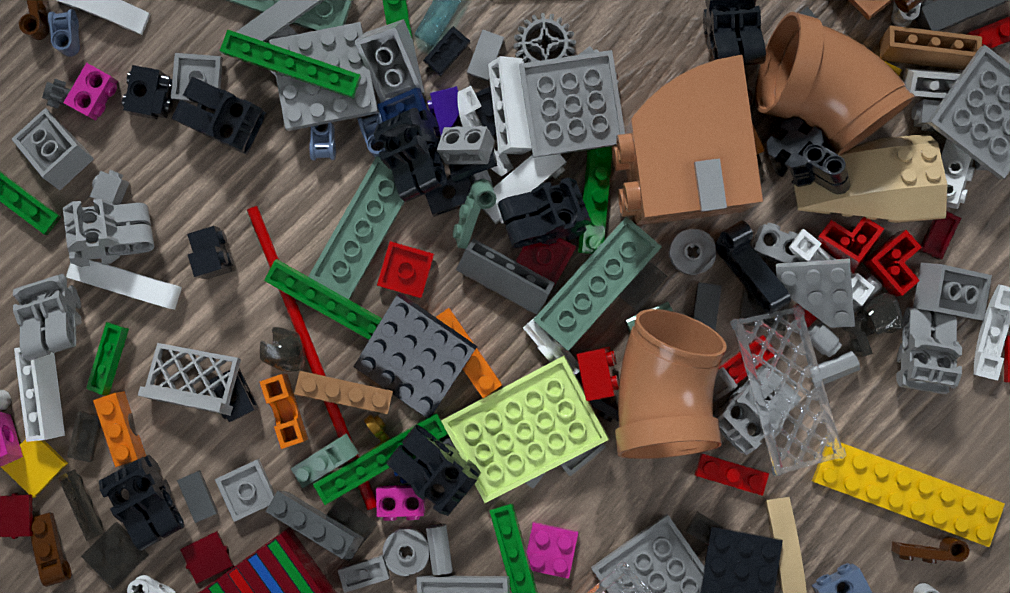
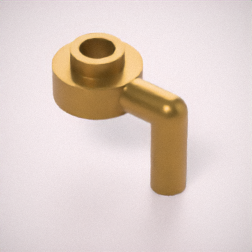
(376, 426)

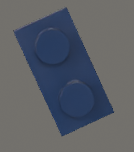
(402, 103)

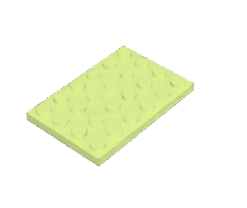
(525, 428)

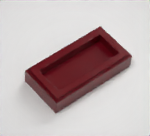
(940, 235)

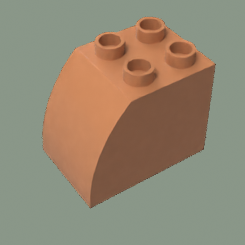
(685, 122)

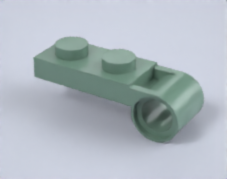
(470, 210)
(324, 460)

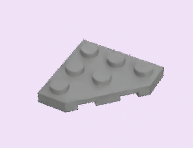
(821, 289)

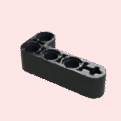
(750, 268)

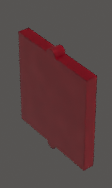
(16, 516)
(206, 557)

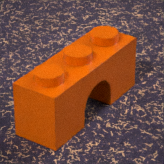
(113, 416)
(288, 419)

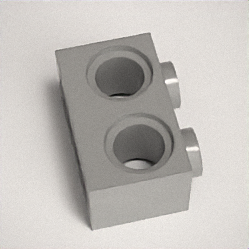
(465, 145)
(776, 251)

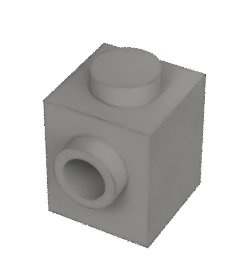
(922, 112)
(109, 187)

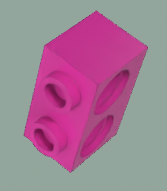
(85, 88)
(399, 494)

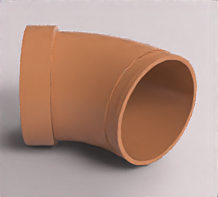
(827, 82)
(668, 387)

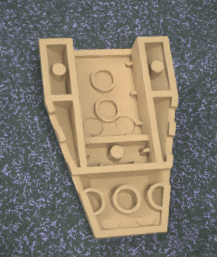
(888, 180)

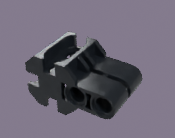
(734, 30)
(214, 125)
(411, 157)
(807, 158)
(536, 219)
(425, 462)
(148, 511)

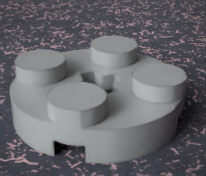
(705, 251)
(393, 555)

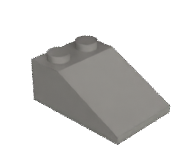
(391, 59)
(52, 149)
(952, 291)

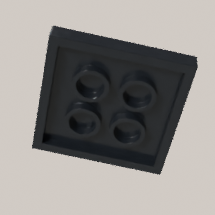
(740, 562)

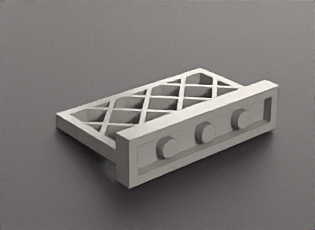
(181, 396)

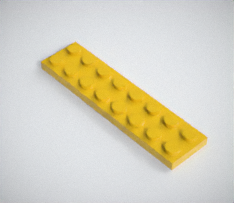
(911, 494)

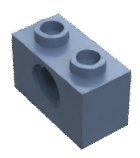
(847, 573)

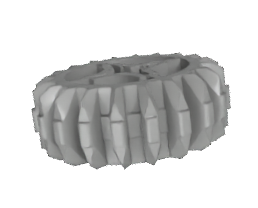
(553, 43)

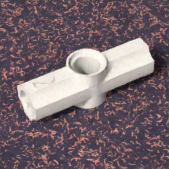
(548, 346)

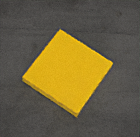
(36, 467)

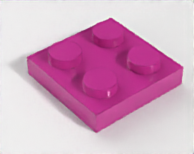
(551, 549)

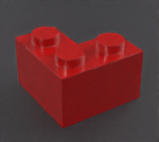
(850, 245)
(889, 263)
(597, 373)

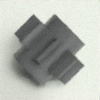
(55, 93)

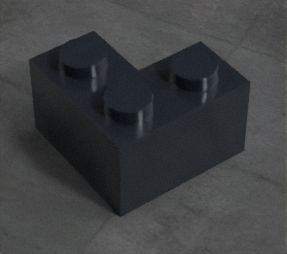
(209, 253)

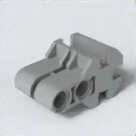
(114, 228)
(46, 316)
(929, 352)
(736, 428)

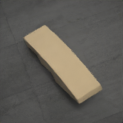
(783, 526)

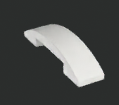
(115, 11)
(467, 105)
(808, 248)
(993, 335)

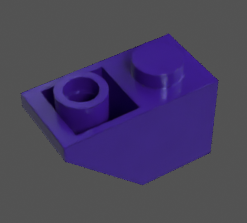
(445, 106)

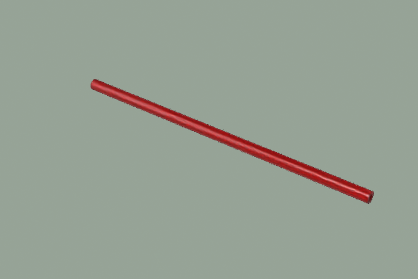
(309, 349)

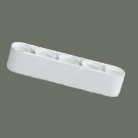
(126, 283)

